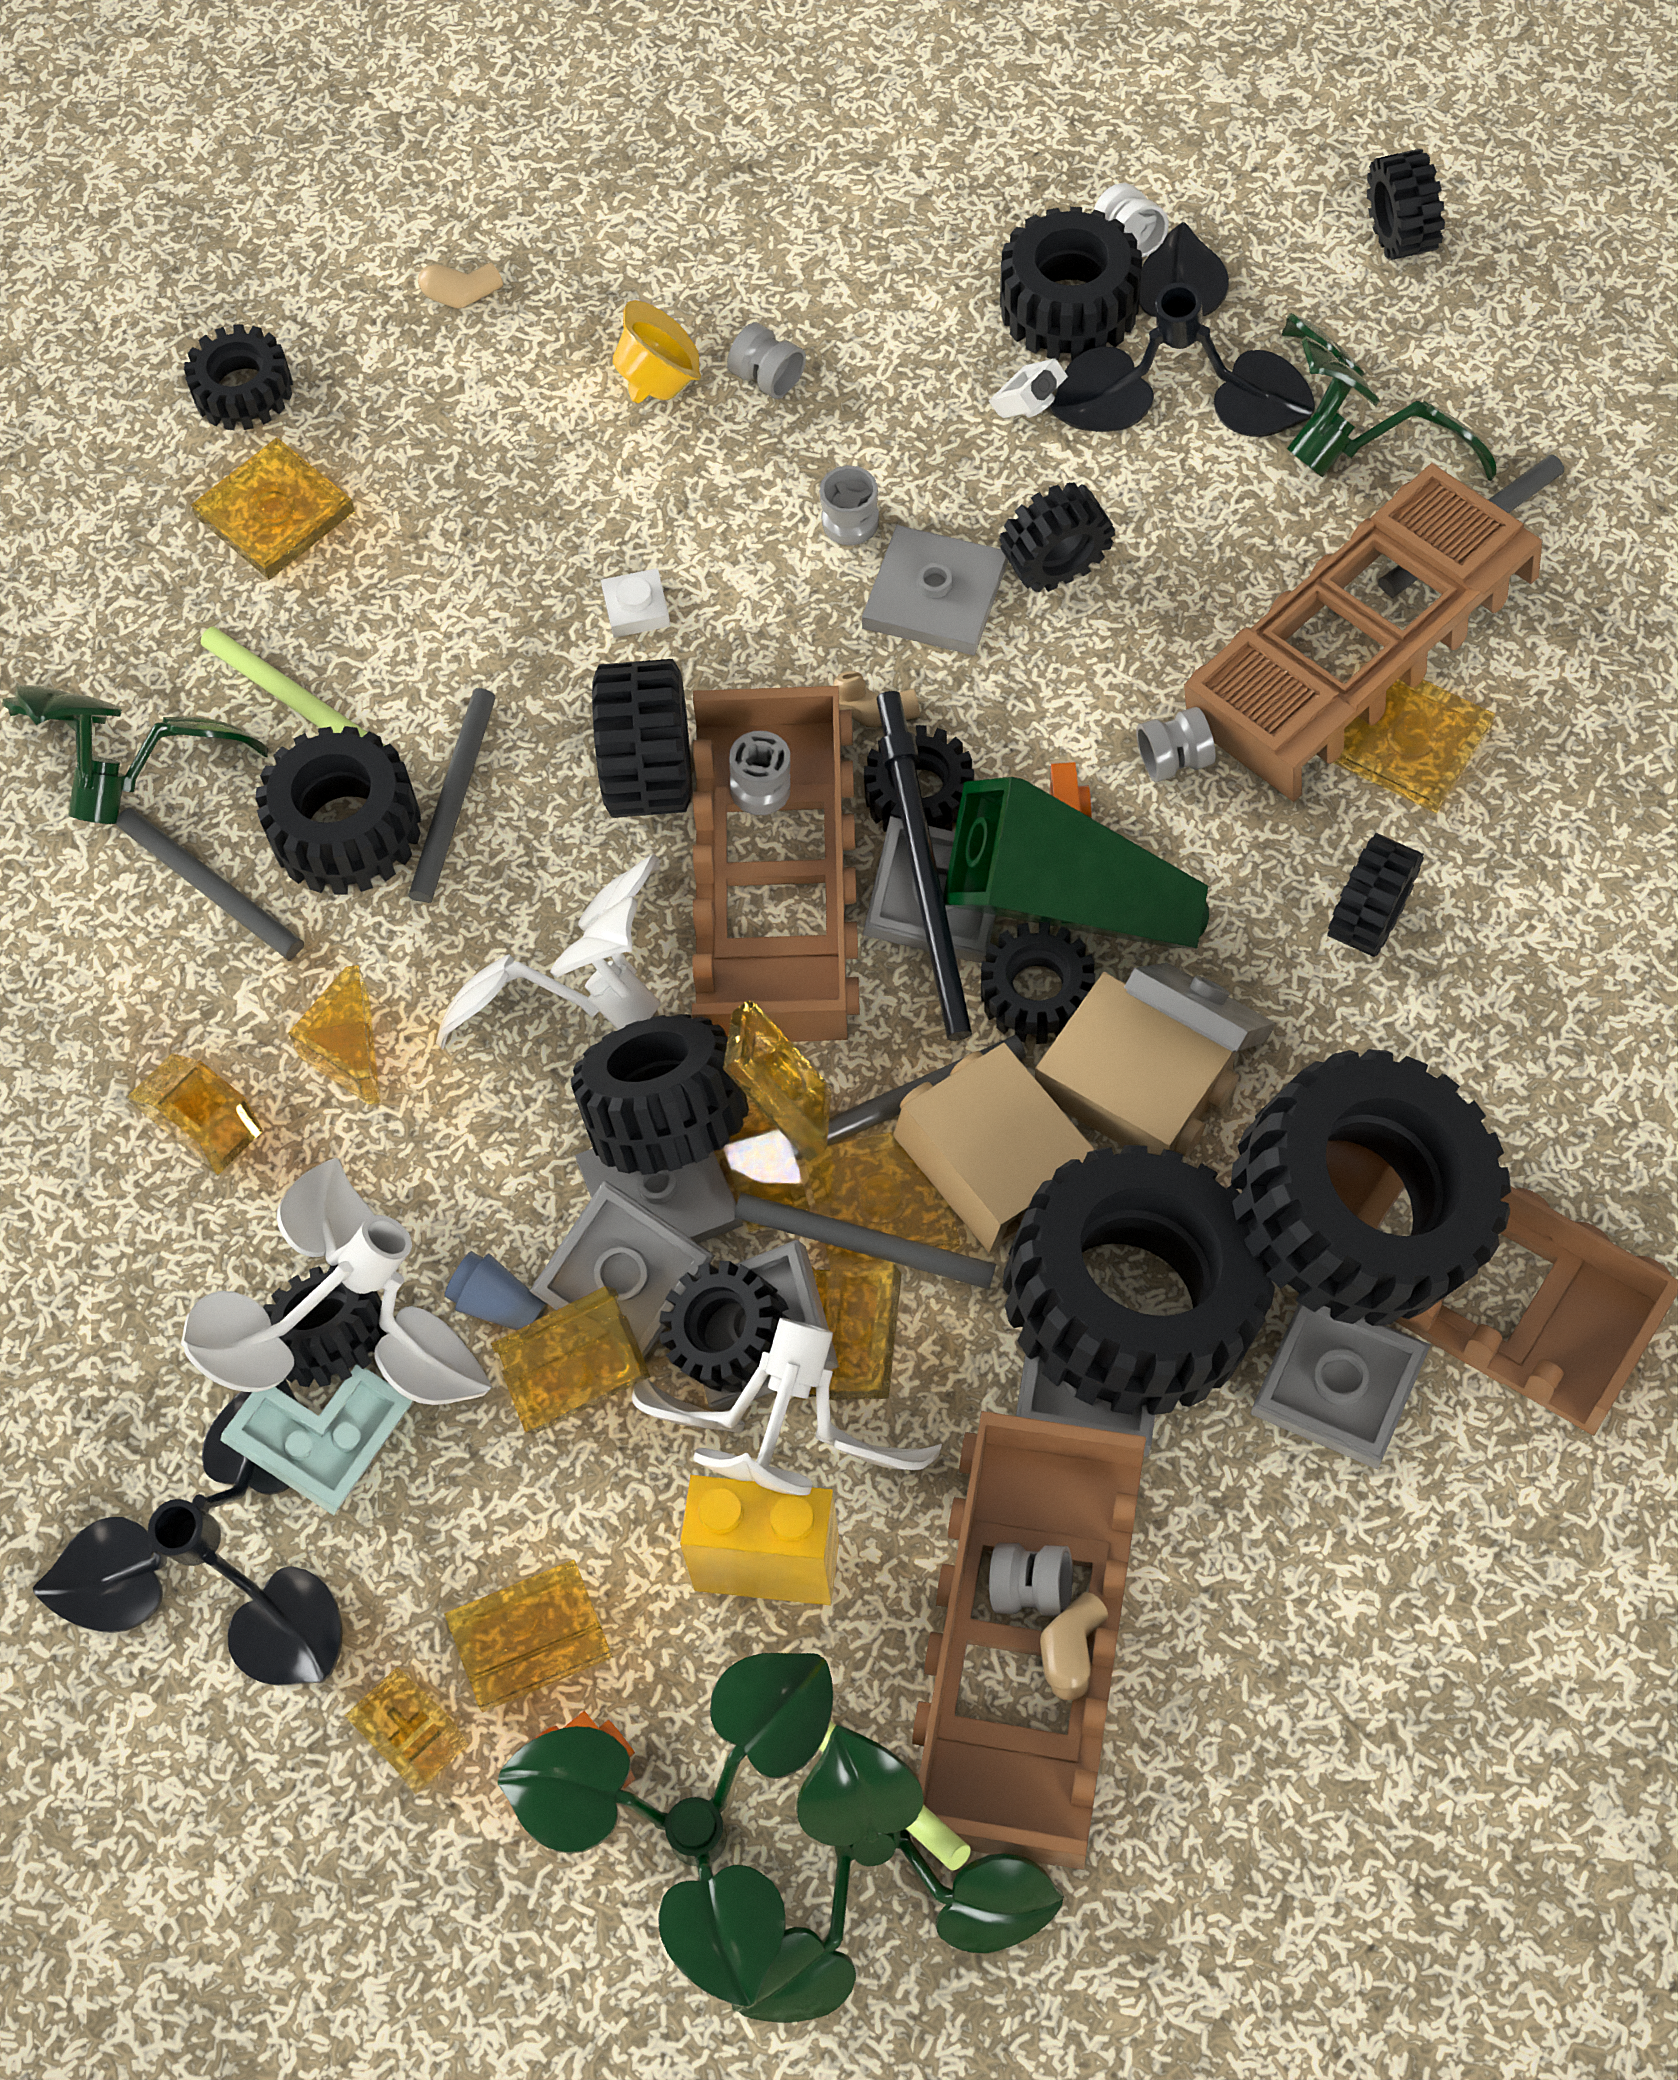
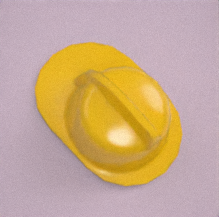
(654, 353)

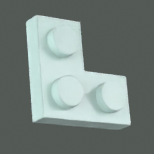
(323, 1452)

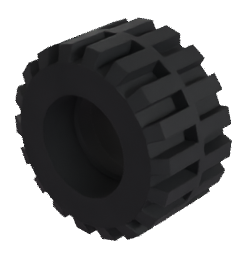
(1070, 248)
(641, 738)
(346, 849)
(658, 1094)

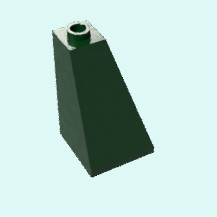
(1047, 862)

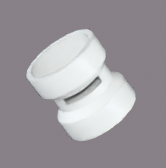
(1137, 213)

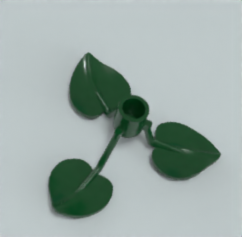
(1327, 431)
(97, 780)
(862, 1804)
(726, 1924)

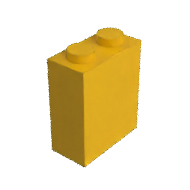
(760, 1541)

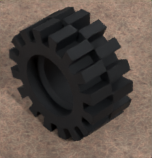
(1405, 204)
(233, 353)
(1057, 537)
(935, 756)
(1375, 894)
(1029, 950)
(697, 1306)
(332, 1334)

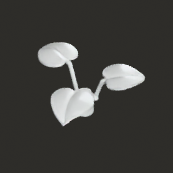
(607, 934)
(325, 1216)
(794, 1367)

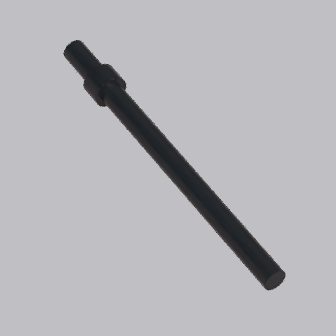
(900, 756)

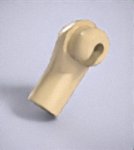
(458, 288)

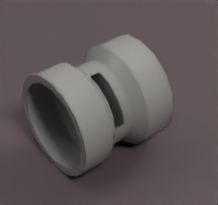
(762, 358)
(849, 505)
(1176, 744)
(760, 772)
(1030, 1579)

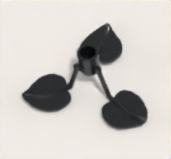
(1179, 288)
(110, 1584)

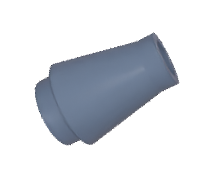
(493, 1293)

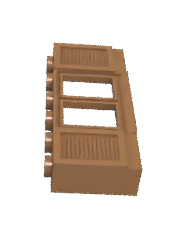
(1281, 707)
(791, 978)
(1582, 1323)
(1037, 1488)

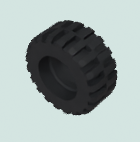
(1427, 1139)
(1104, 1345)

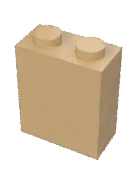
(1135, 1071)
(988, 1140)

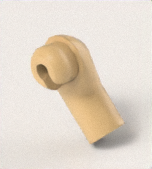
(863, 701)
(1066, 1649)

